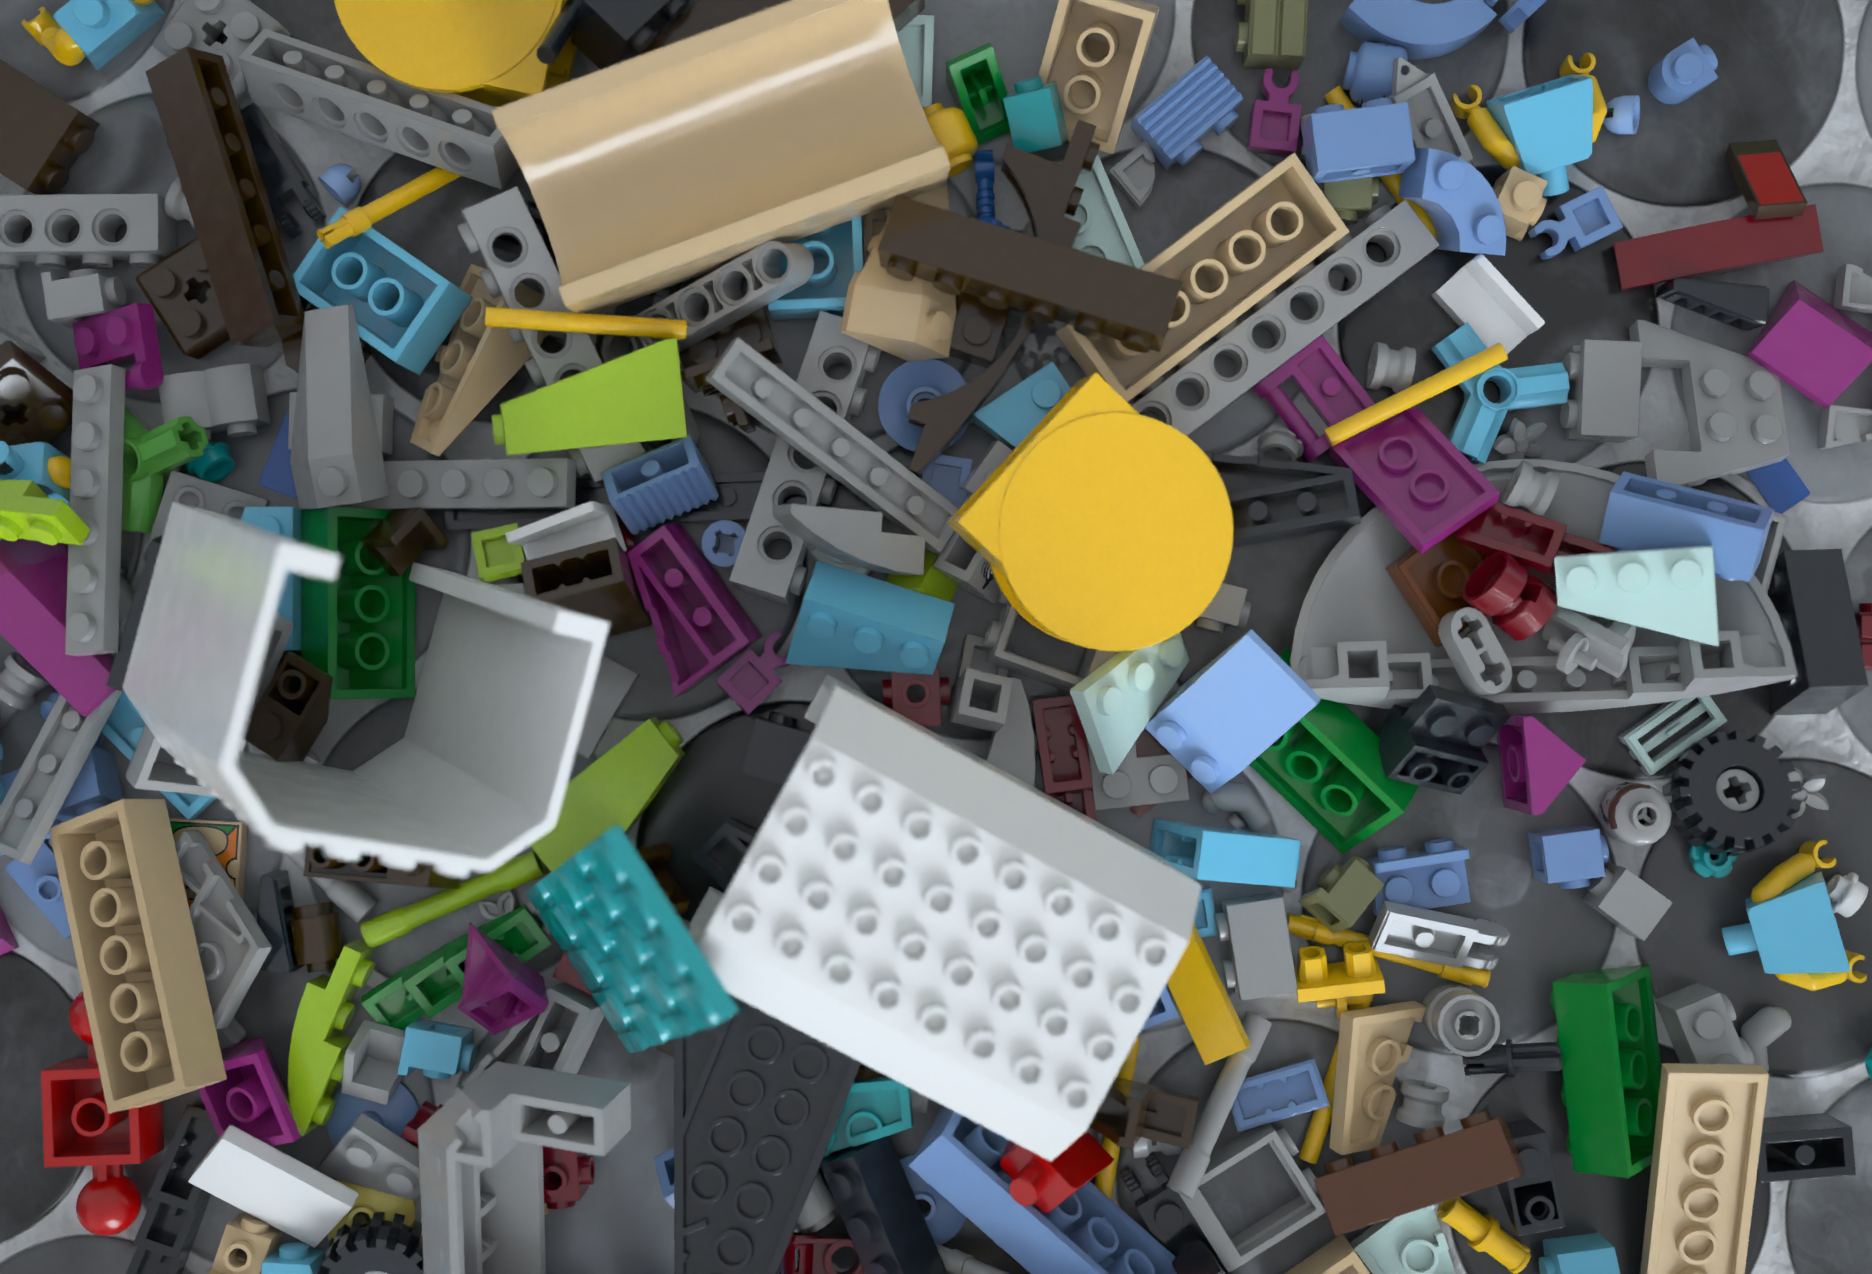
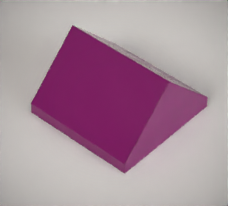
(1812, 345)
(1533, 764)

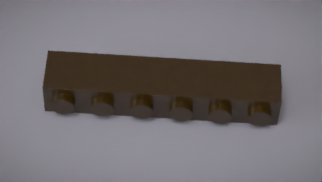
(226, 198)
(1028, 275)

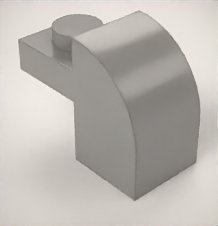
(980, 689)

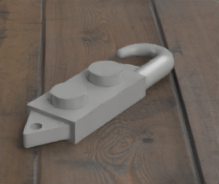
(1429, 111)

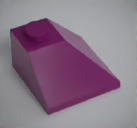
(251, 1095)

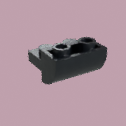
(1439, 739)

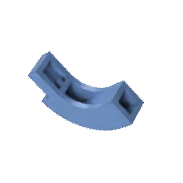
(1419, 27)

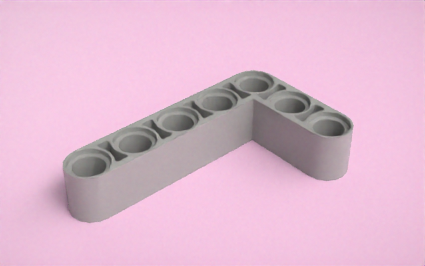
(725, 304)

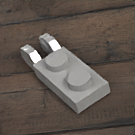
(1436, 936)

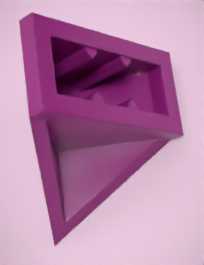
(498, 985)

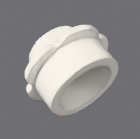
(1846, 893)

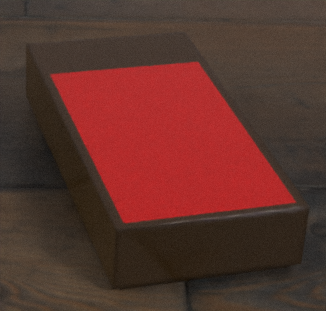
(1765, 179)

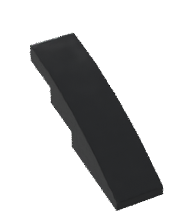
(176, 1204)

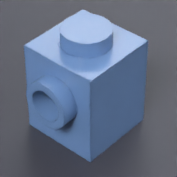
(1568, 855)

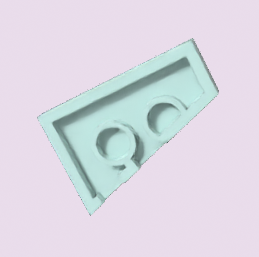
(1645, 588)

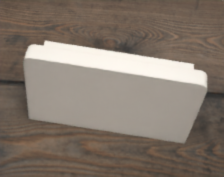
(1488, 304)
(568, 530)

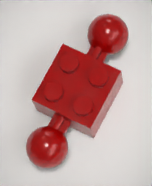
(84, 1134)

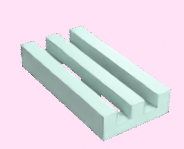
(1640, 750)

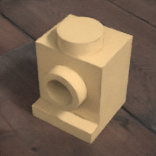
(1520, 200)
(252, 1236)

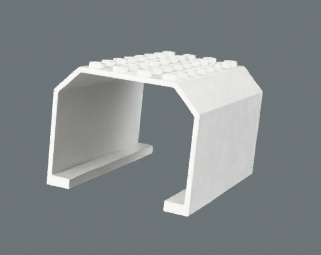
(483, 735)
(948, 924)

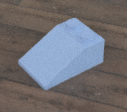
(1231, 711)

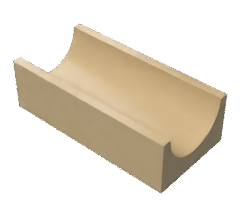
(722, 147)

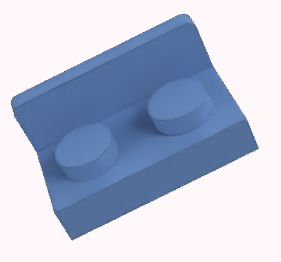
(1422, 877)

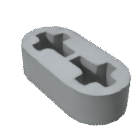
(1475, 651)

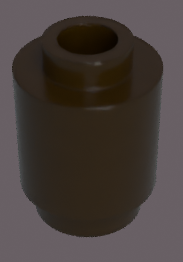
(316, 936)

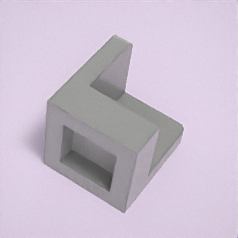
(373, 1062)

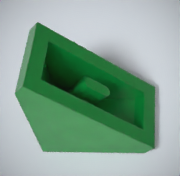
(979, 91)

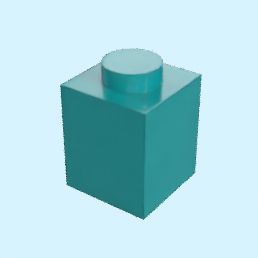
(1035, 115)

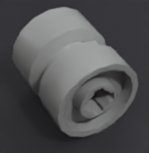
(1461, 1019)

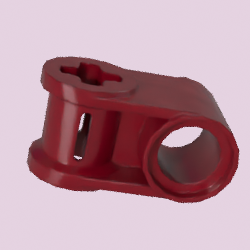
(816, 1254)

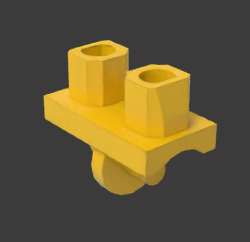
(1338, 982)

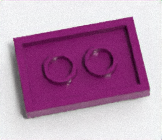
(1416, 477)

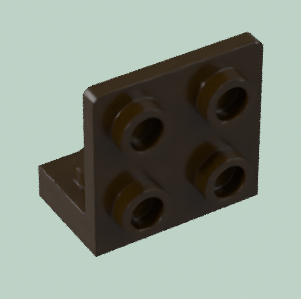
(704, 355)

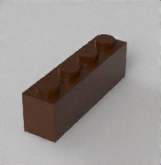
(1420, 1174)

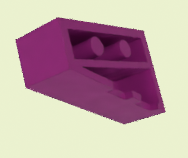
(690, 607)

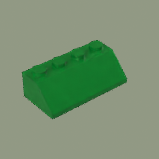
(364, 618)
(1334, 774)
(1609, 1068)

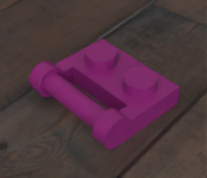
(121, 337)
(1325, 385)

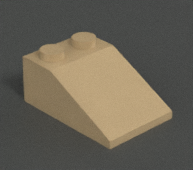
(1097, 60)

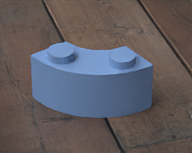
(1457, 201)

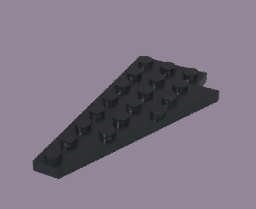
(749, 1138)

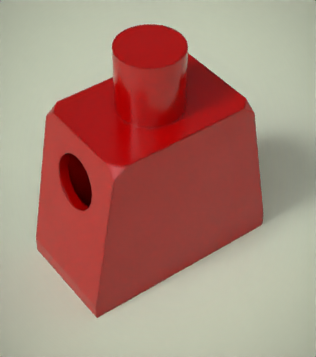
(1053, 1181)

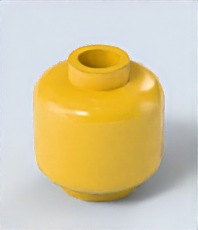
(953, 133)

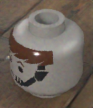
(1634, 813)

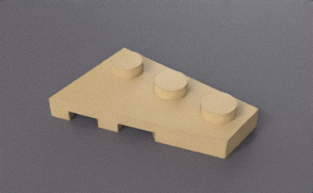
(1368, 1058)

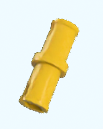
(1484, 1234)

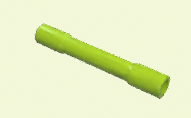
(406, 918)

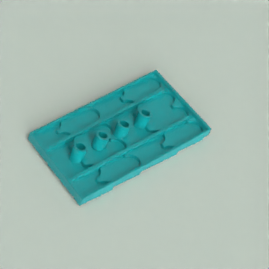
(629, 945)

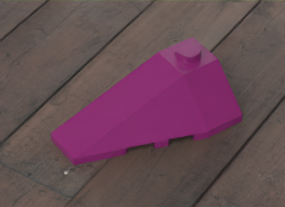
(35, 622)

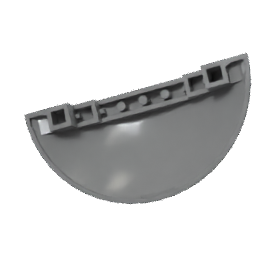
(1368, 648)

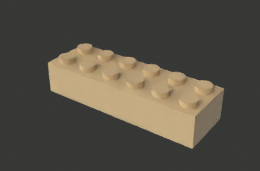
(1224, 271)
(136, 954)

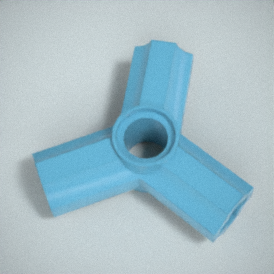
(1519, 389)

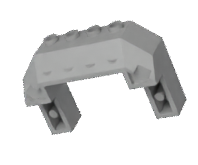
(487, 1163)

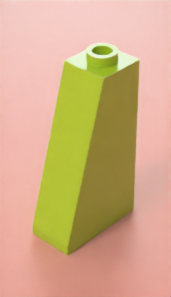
(608, 404)
(612, 791)

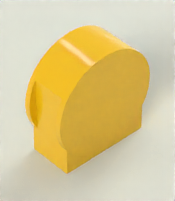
(460, 45)
(1103, 524)

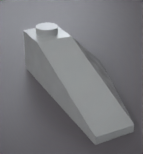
(335, 429)

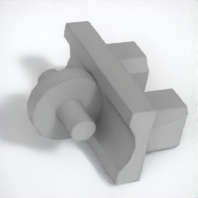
(1588, 643)

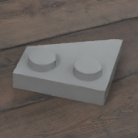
(374, 1159)

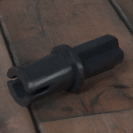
(1515, 1059)

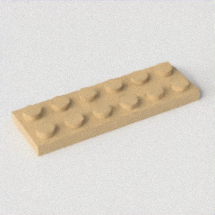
(1704, 1168)

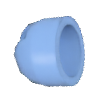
(1625, 114)
(338, 185)

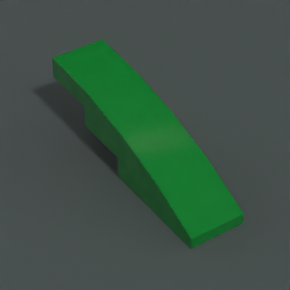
(438, 977)

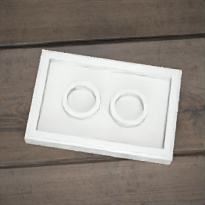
(273, 1186)

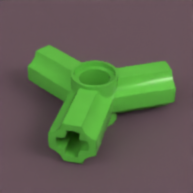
(149, 461)

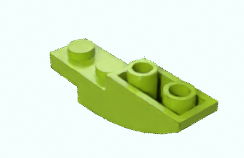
(33, 516)
(316, 1043)

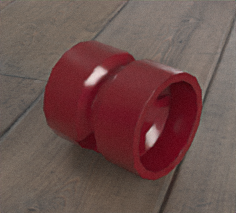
(1511, 597)

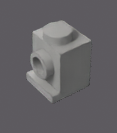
(81, 295)
(1226, 609)

